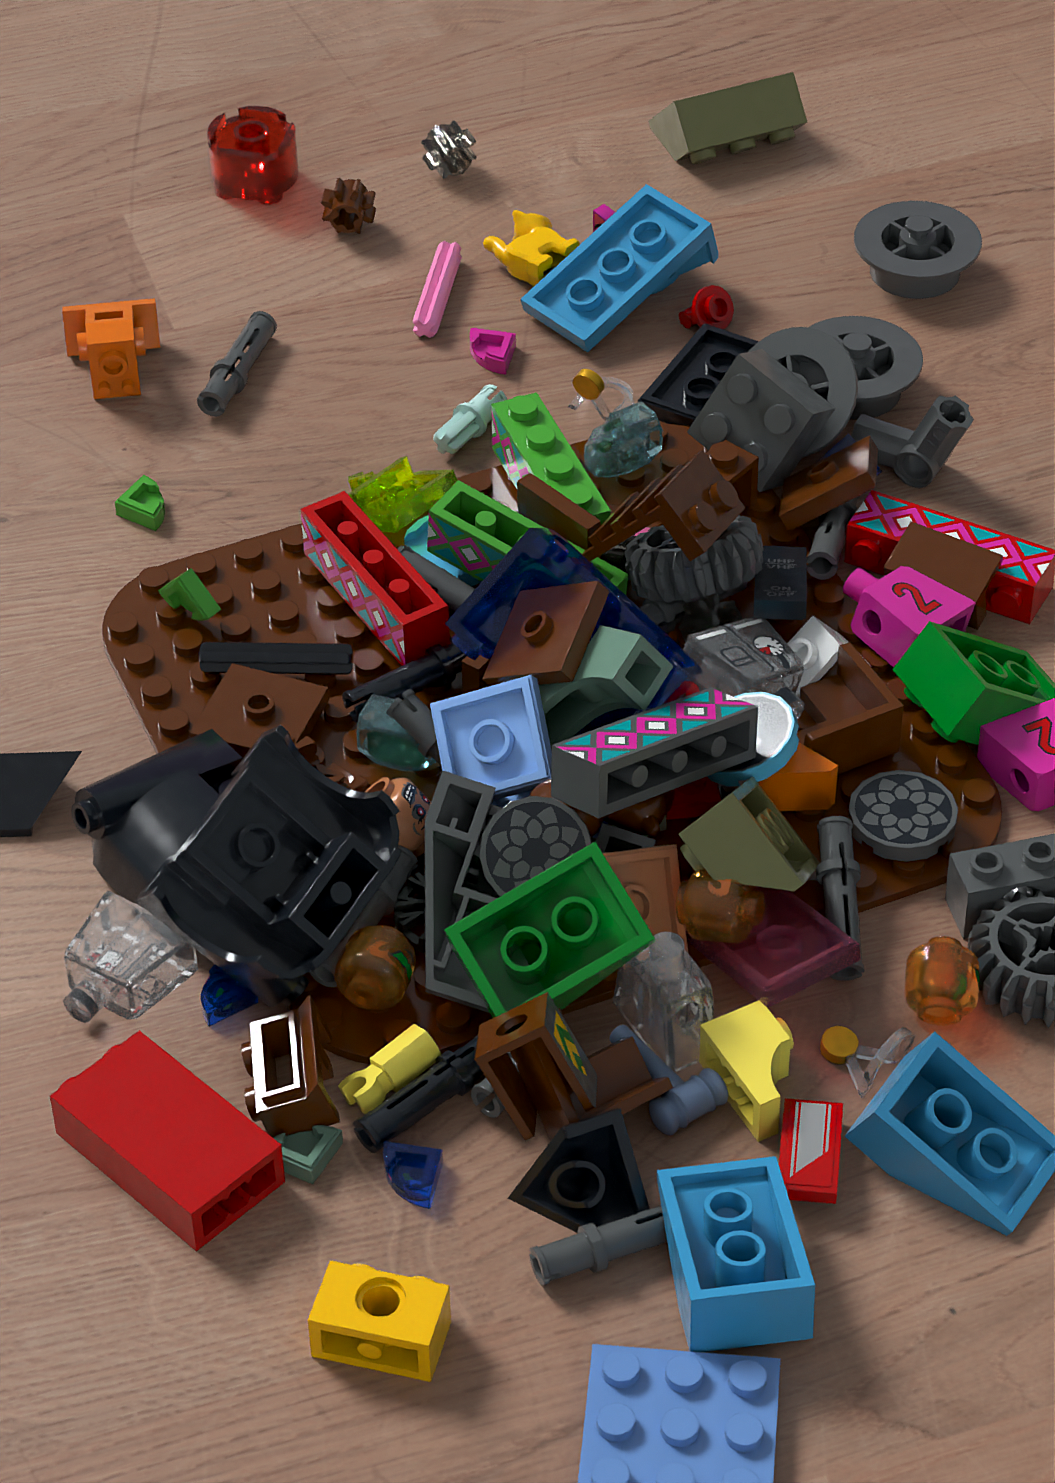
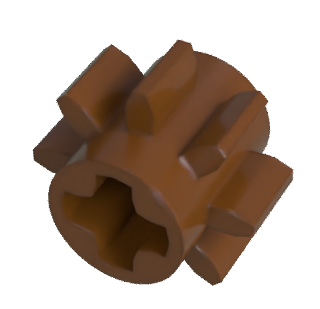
(348, 206)

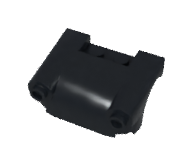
(152, 809)
(276, 870)

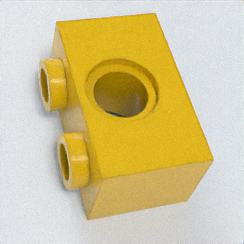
(403, 1343)

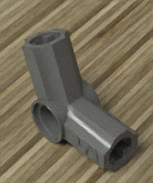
(919, 453)

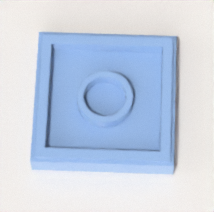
(496, 736)

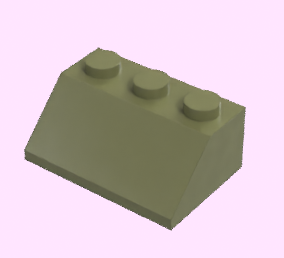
(731, 119)
(748, 842)

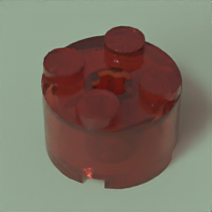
(253, 155)

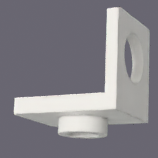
(817, 648)

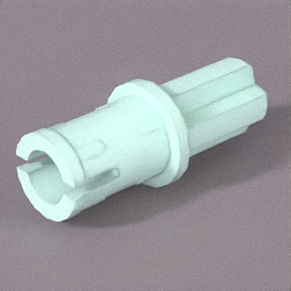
(467, 421)

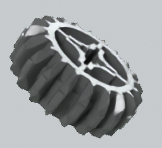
(664, 573)
(1018, 956)

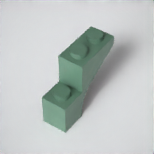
(614, 674)

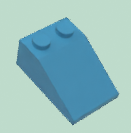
(956, 1137)
(736, 1255)

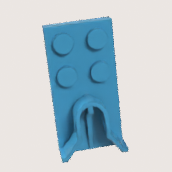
(621, 266)

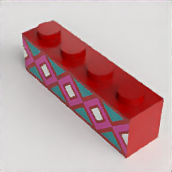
(374, 578)
(1018, 585)

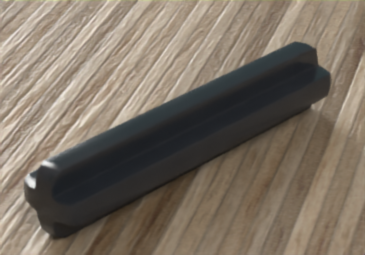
(278, 657)

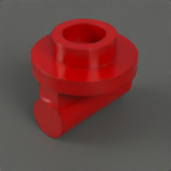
(709, 306)

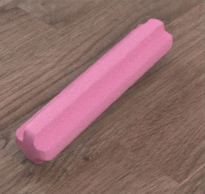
(437, 289)

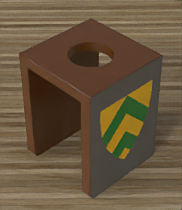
(543, 1021)

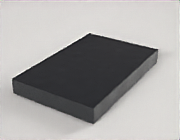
(694, 375)

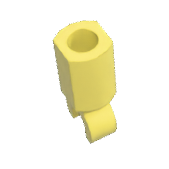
(391, 1069)

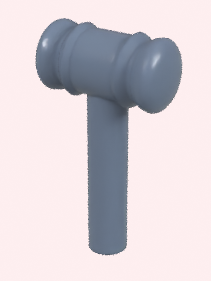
(686, 1099)

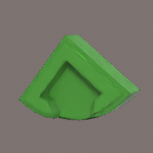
(142, 504)
(191, 594)

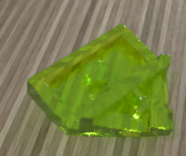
(397, 494)

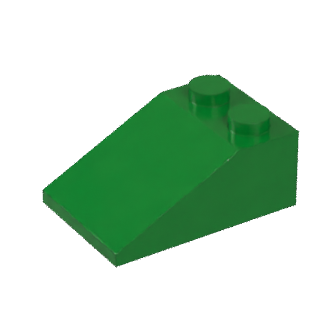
(969, 680)
(551, 935)

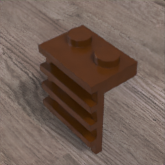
(689, 502)

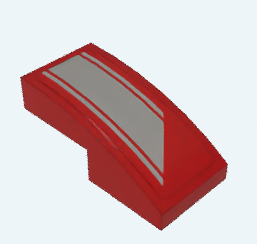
(811, 1149)

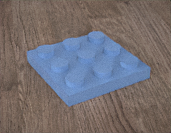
(679, 1417)

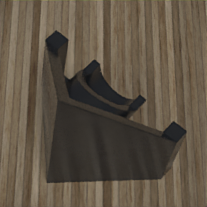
(28, 786)
(585, 1175)

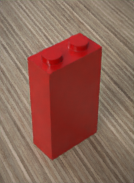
(168, 1139)

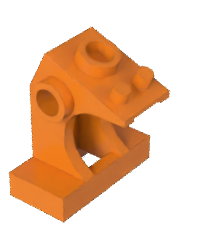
(111, 340)

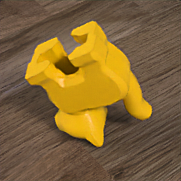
(532, 249)

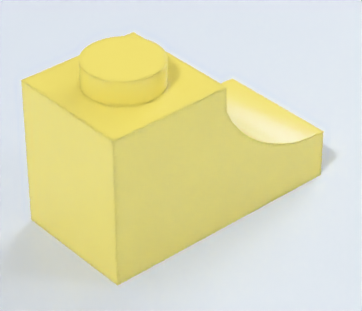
(750, 1055)

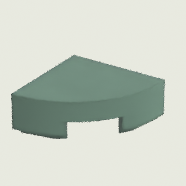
(309, 1151)

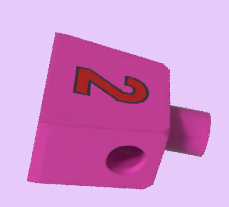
(899, 607)
(1021, 754)

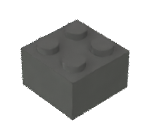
(764, 413)

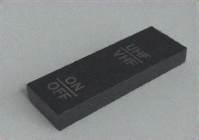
(781, 584)

